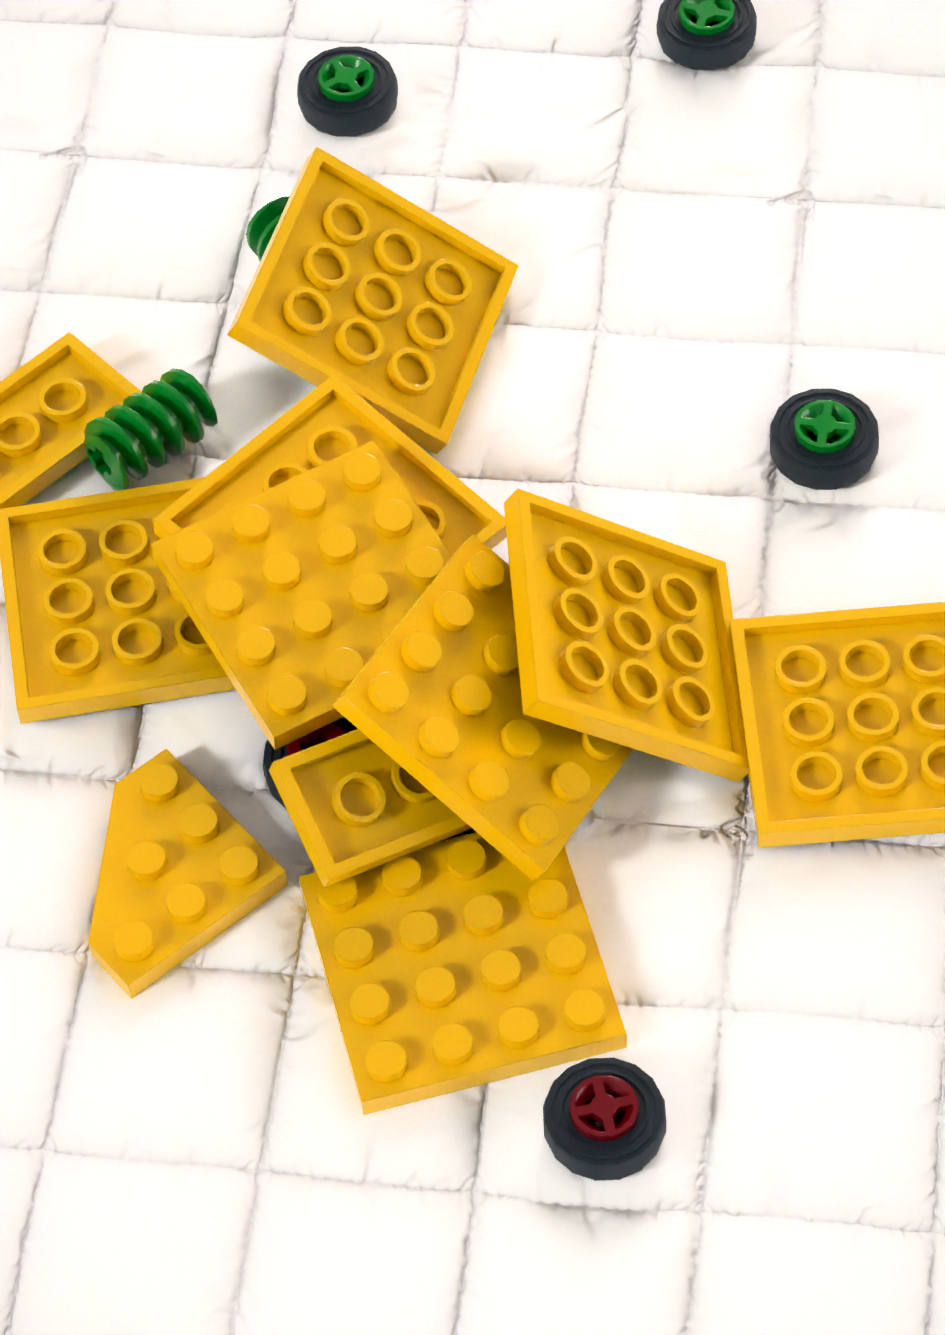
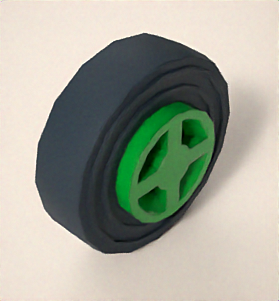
(706, 32)
(347, 91)
(801, 436)

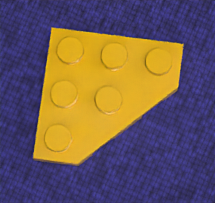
(171, 874)

